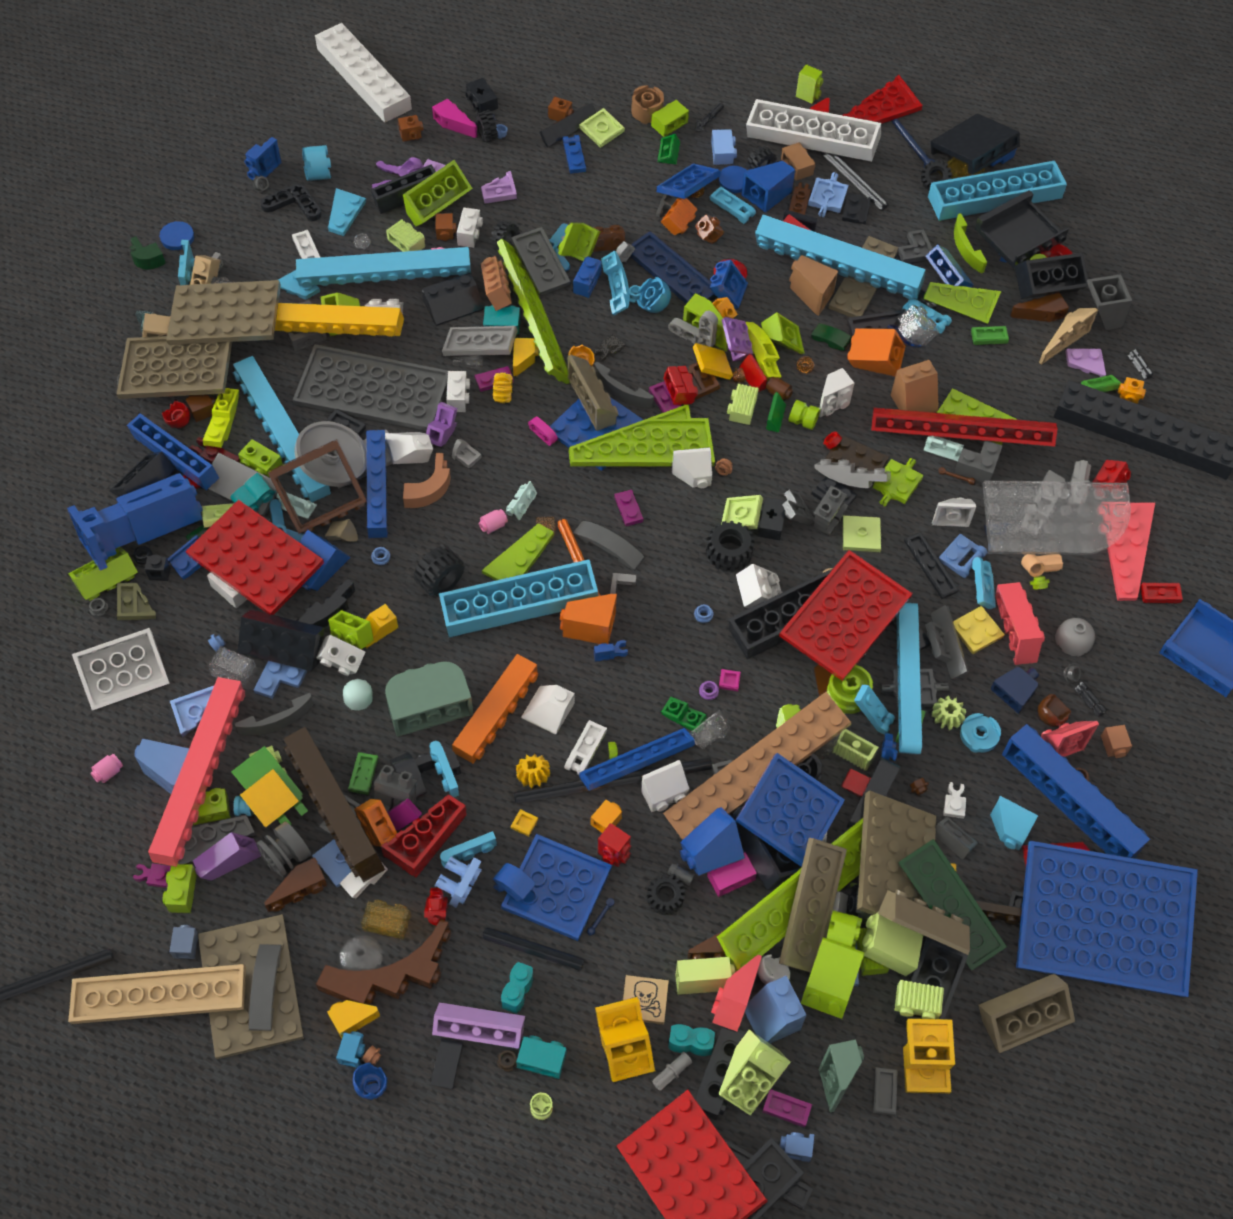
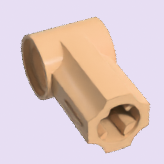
(1037, 565)

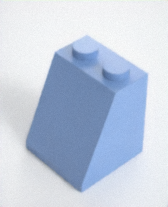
(161, 762)
(775, 1011)

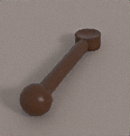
(971, 481)

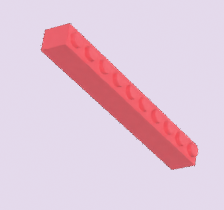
(196, 773)

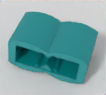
(254, 492)
(514, 992)
(697, 1040)

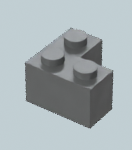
(979, 465)

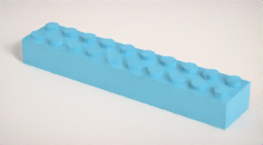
(841, 256)

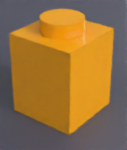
(606, 814)

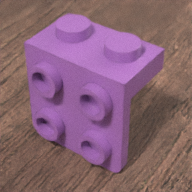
(737, 338)

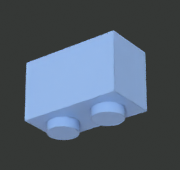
(723, 147)

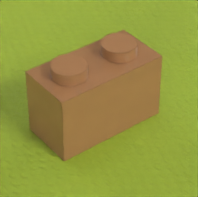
(799, 159)

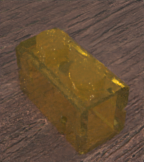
(386, 919)

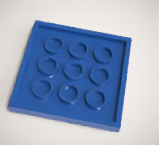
(576, 427)
(789, 808)
(564, 887)

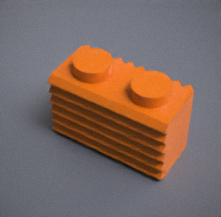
(679, 216)

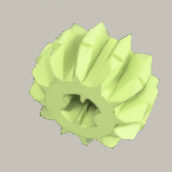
(951, 719)

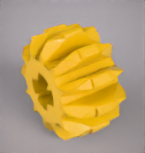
(502, 388)
(533, 770)

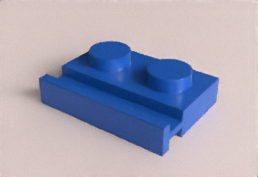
(182, 563)

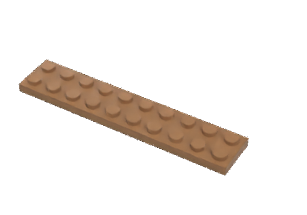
(734, 783)

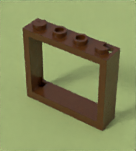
(325, 518)

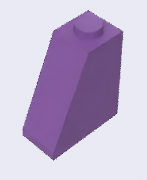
(226, 856)

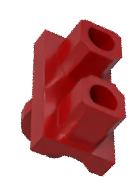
(436, 906)

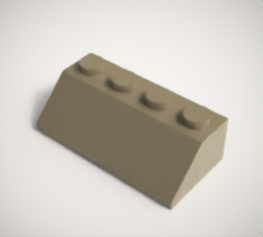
(591, 393)
(926, 921)
(1027, 1012)

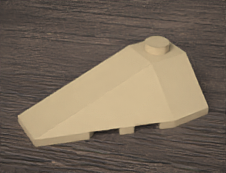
(1073, 327)

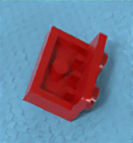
(1113, 472)

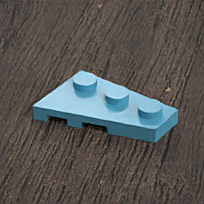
(344, 211)

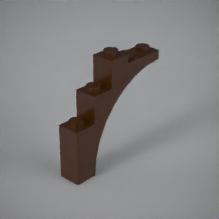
(391, 979)

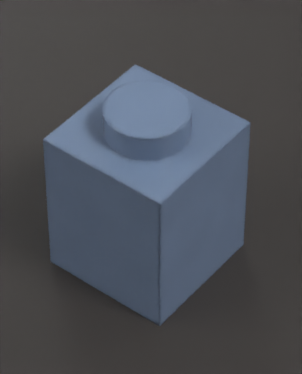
(184, 942)

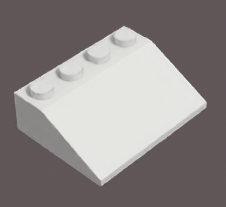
(120, 668)

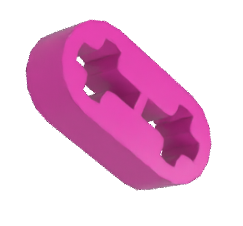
(542, 430)

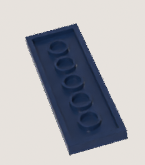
(671, 268)

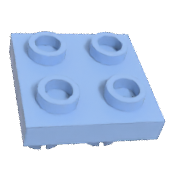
(460, 890)

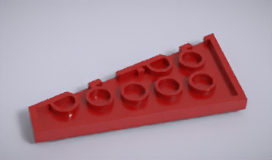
(888, 103)

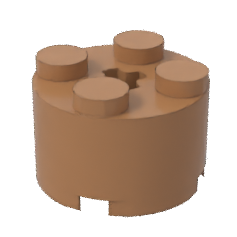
(646, 102)

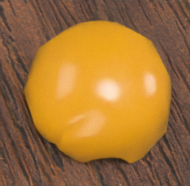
(583, 352)

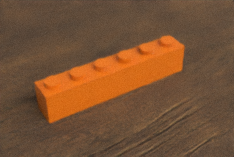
(495, 708)

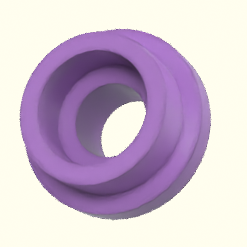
(708, 685)

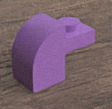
(443, 425)

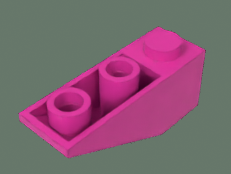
(452, 118)

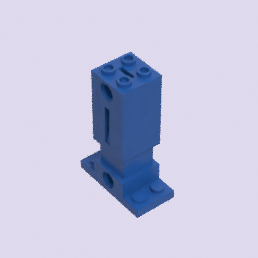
(137, 517)

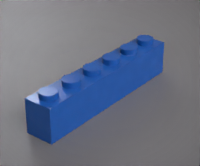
(180, 456)
(376, 484)

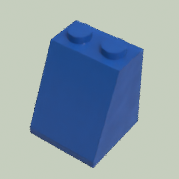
(768, 184)
(331, 555)
(712, 843)

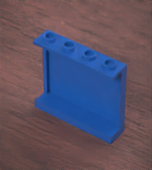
(1204, 647)

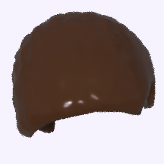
(1053, 711)

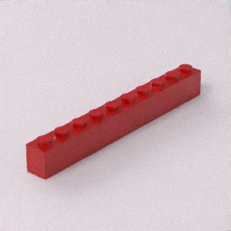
(964, 426)

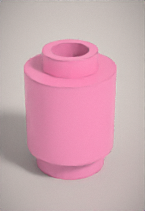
(493, 521)
(106, 768)

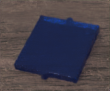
(909, 343)

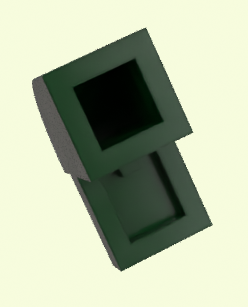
(146, 257)

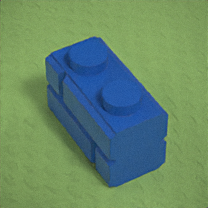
(587, 277)

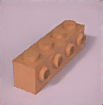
(496, 282)

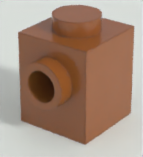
(559, 109)
(445, 226)

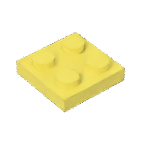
(977, 630)

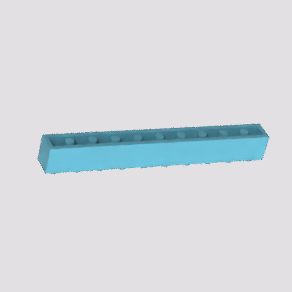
(383, 266)
(275, 421)

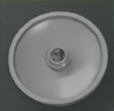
(329, 468)

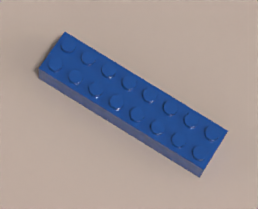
(1074, 794)

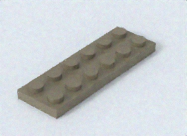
(854, 296)
(812, 904)

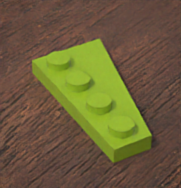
(964, 300)
(521, 555)

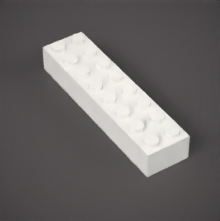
(363, 72)
(814, 130)

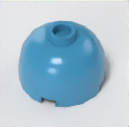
(654, 295)

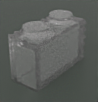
(231, 666)

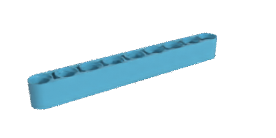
(909, 680)

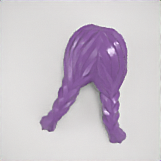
(409, 166)

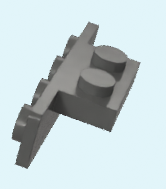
(946, 642)

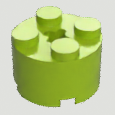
(844, 928)

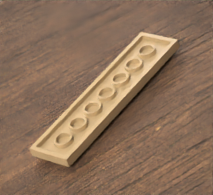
(157, 994)

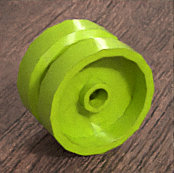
(845, 691)

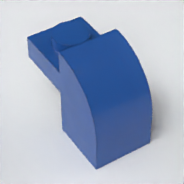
(513, 881)

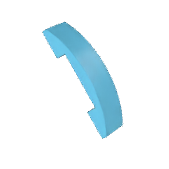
(618, 282)

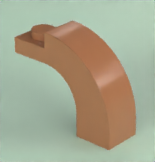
(429, 491)

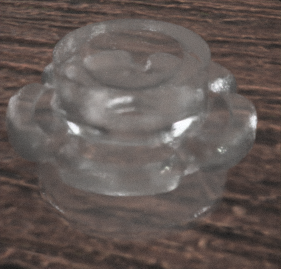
(361, 241)

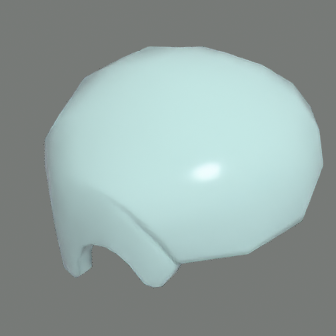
(357, 694)

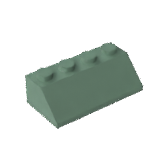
(839, 1069)

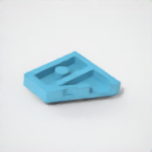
(186, 264)
(292, 287)

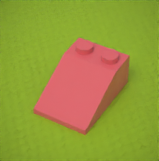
(1070, 737)
(735, 996)

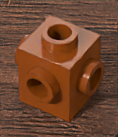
(410, 128)
(709, 229)

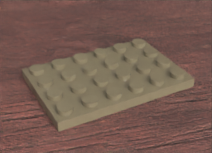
(224, 312)
(164, 370)
(888, 836)
(240, 946)

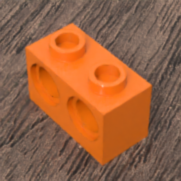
(376, 822)

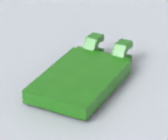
(258, 766)

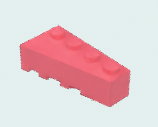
(1019, 623)

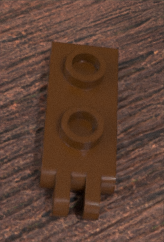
(800, 199)

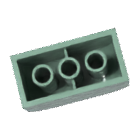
(428, 697)

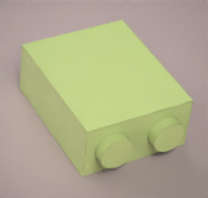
(892, 944)
(702, 975)

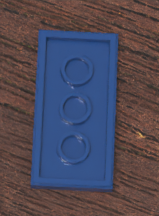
(688, 181)

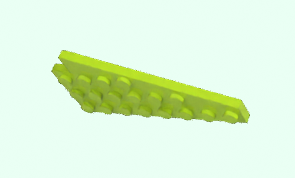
(646, 442)

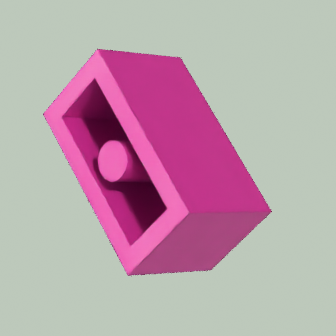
(732, 876)

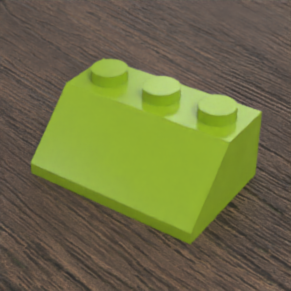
(92, 581)

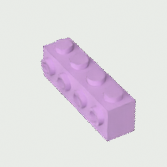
(478, 1025)

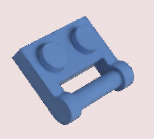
(958, 551)

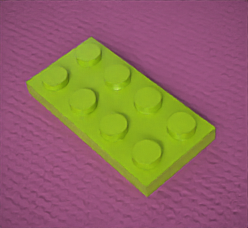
(962, 404)

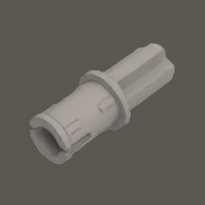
(672, 1071)

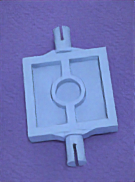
(828, 195)

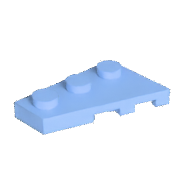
(190, 709)

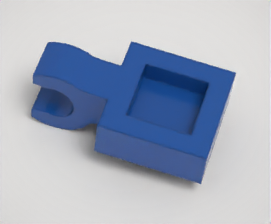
(609, 651)
(889, 747)

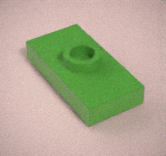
(989, 335)
(1103, 384)
(363, 773)

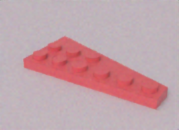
(1129, 552)

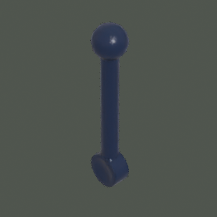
(609, 903)

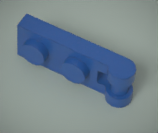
(574, 154)

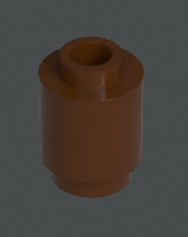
(778, 385)

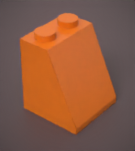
(877, 350)
(589, 619)

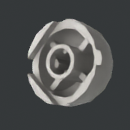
(1075, 636)

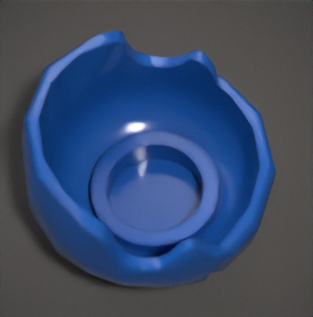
(367, 1073)

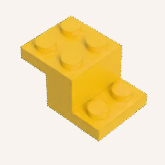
(625, 1039)
(928, 1056)

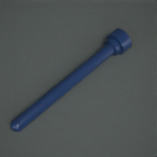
(912, 142)

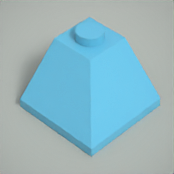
(1012, 822)

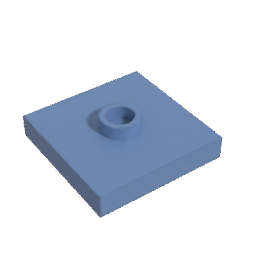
(332, 863)

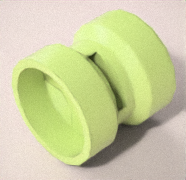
(541, 1101)

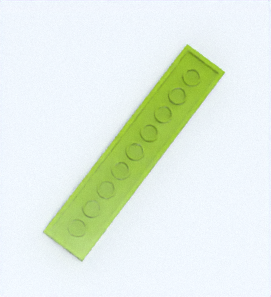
(534, 313)
(769, 919)

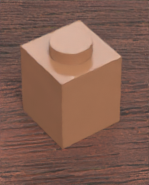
(1116, 741)

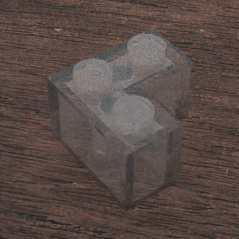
(917, 326)

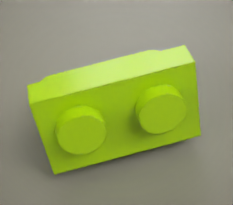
(578, 241)

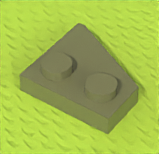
(132, 603)

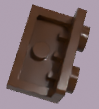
(609, 238)

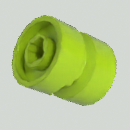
(803, 414)

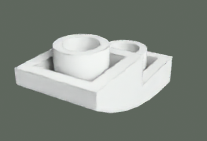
(355, 886)

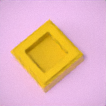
(524, 823)

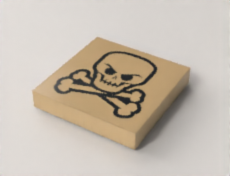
(651, 995)

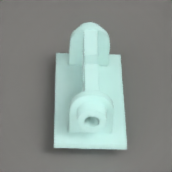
(943, 447)
(524, 498)
(302, 507)

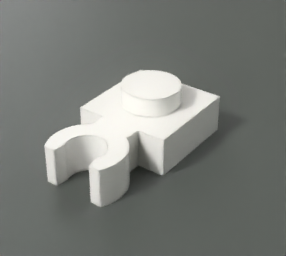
(954, 804)

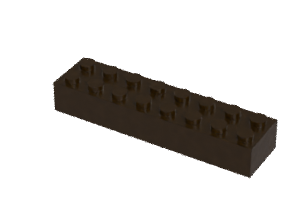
(332, 805)

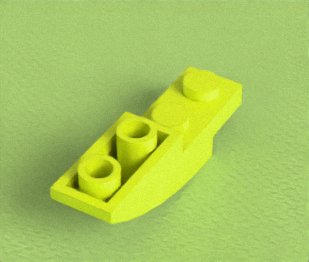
(764, 351)
(222, 418)

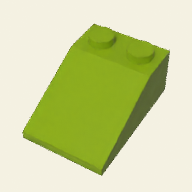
(694, 310)
(832, 978)

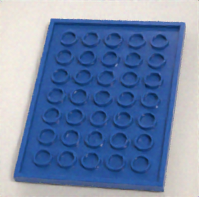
(1107, 919)

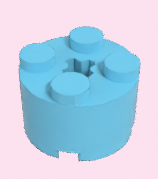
(316, 163)

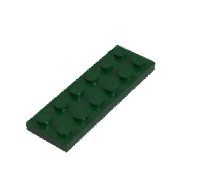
(944, 889)

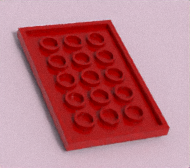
(255, 557)
(845, 615)
(690, 1166)

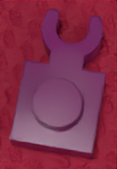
(155, 876)

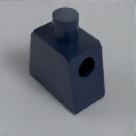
(1016, 687)

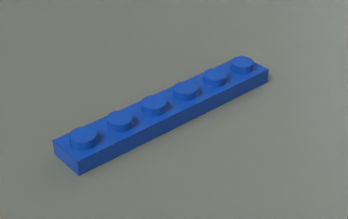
(636, 759)

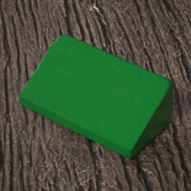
(669, 149)
(776, 413)

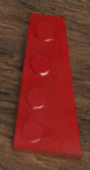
(421, 840)

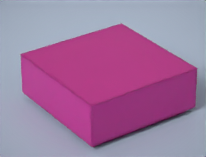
(729, 680)

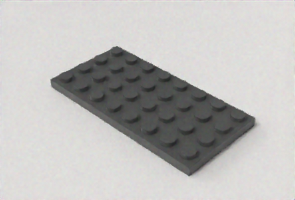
(371, 387)

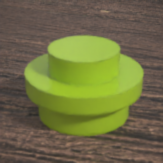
(1039, 582)

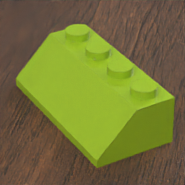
(435, 193)

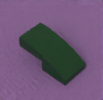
(834, 337)

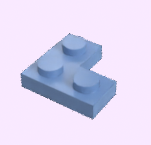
(278, 673)

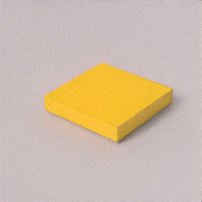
(712, 361)
(269, 798)

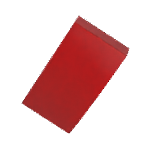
(855, 782)

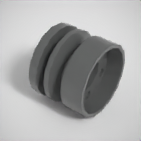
(283, 849)

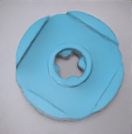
(980, 743)

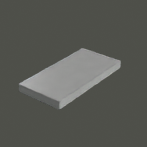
(479, 340)
(233, 476)

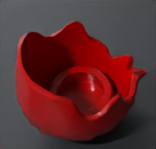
(177, 415)

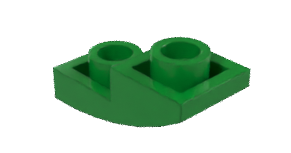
(681, 713)

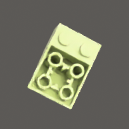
(752, 1072)

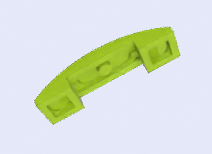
(973, 258)

